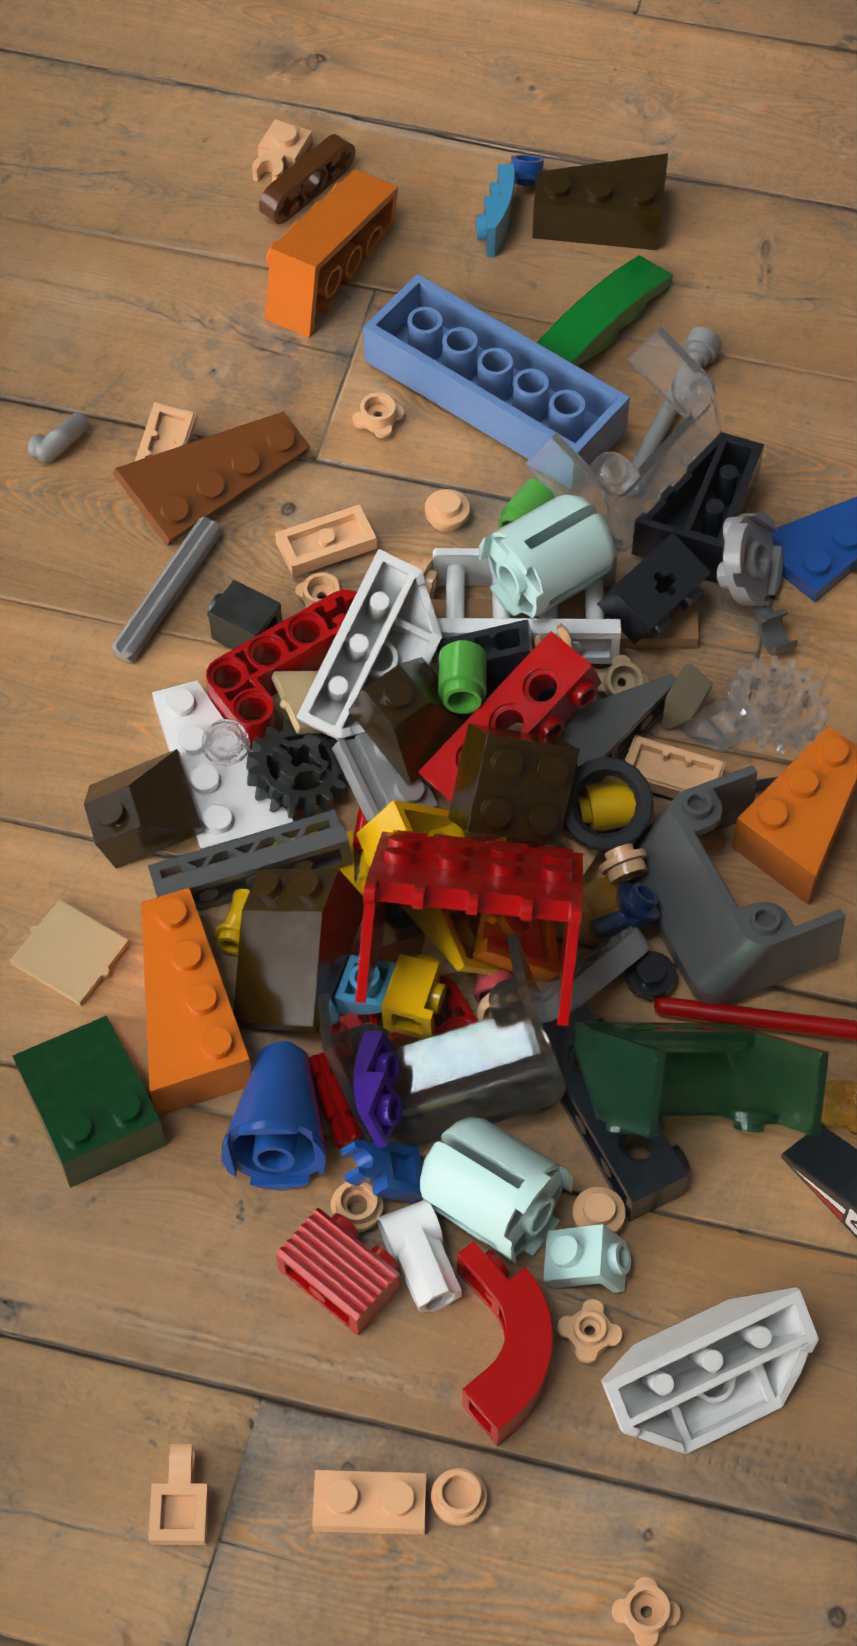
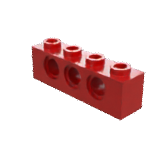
(515, 701)

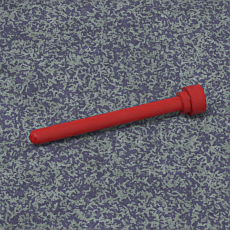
(757, 1018)

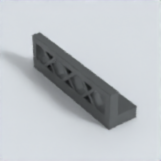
(217, 881)

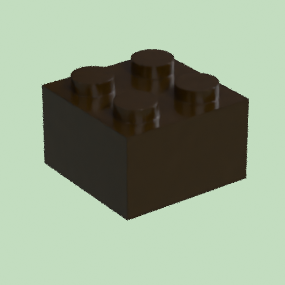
(513, 784)

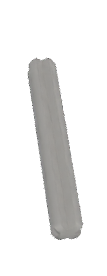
(166, 590)

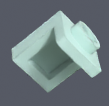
(586, 1258)

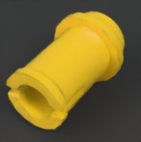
(229, 931)

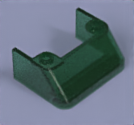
(699, 1070)

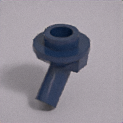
(637, 908)

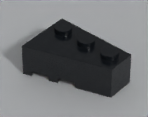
(696, 507)

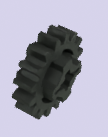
(300, 771)

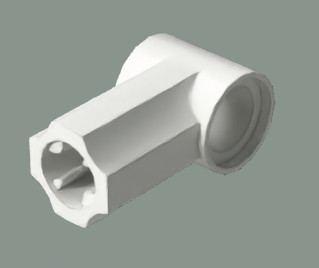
(416, 1242)

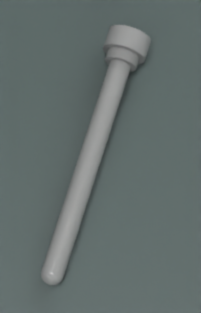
(703, 347)

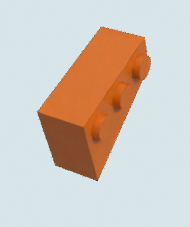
(800, 813)

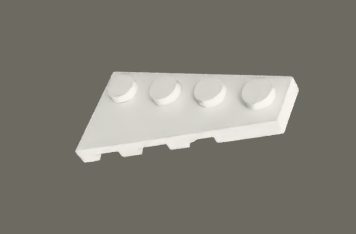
(220, 791)

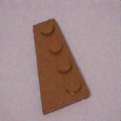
(209, 473)

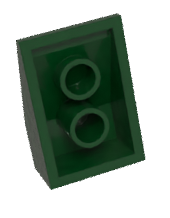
(90, 1100)

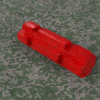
(333, 1103)

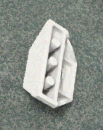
(383, 627)
(712, 1370)

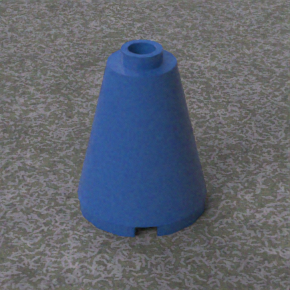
(277, 1122)

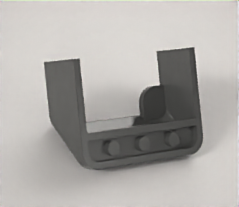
(712, 941)

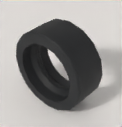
(643, 798)

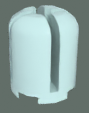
(548, 555)
(494, 1186)

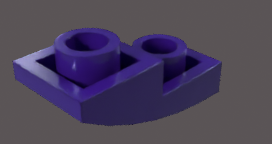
(374, 1094)

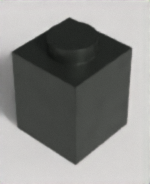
(241, 614)

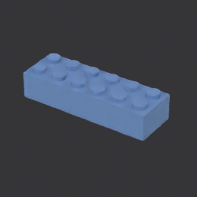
(491, 374)

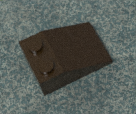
(293, 946)

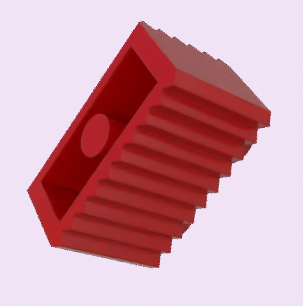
(339, 1269)

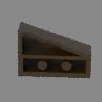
(602, 203)

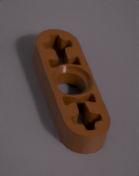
(307, 179)

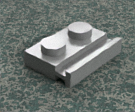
(375, 779)

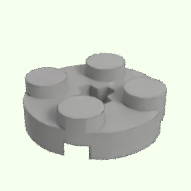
(750, 561)

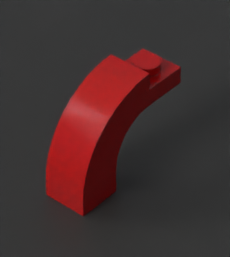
(513, 1384)

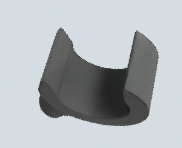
(772, 630)

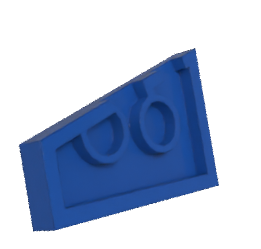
(819, 548)

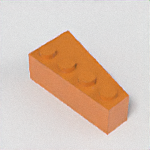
(326, 250)
(189, 1019)

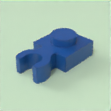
(392, 1169)

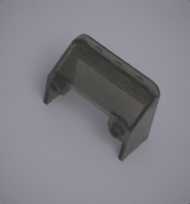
(477, 1070)

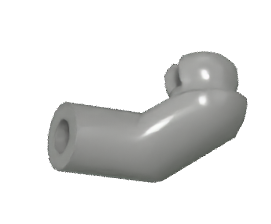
(59, 439)

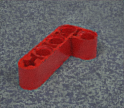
(278, 645)

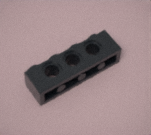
(639, 1182)

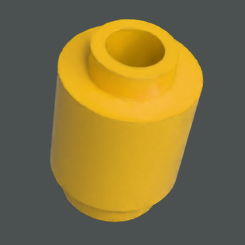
(606, 805)

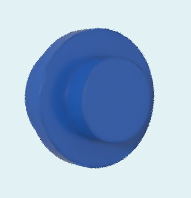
(526, 169)

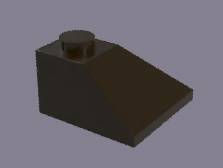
(406, 716)
(143, 809)

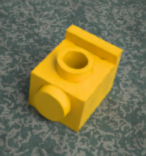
(414, 996)

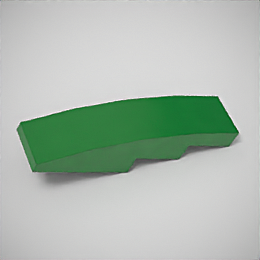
(605, 309)

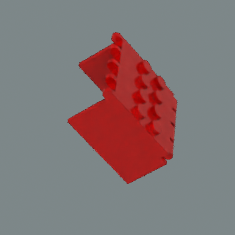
(473, 879)

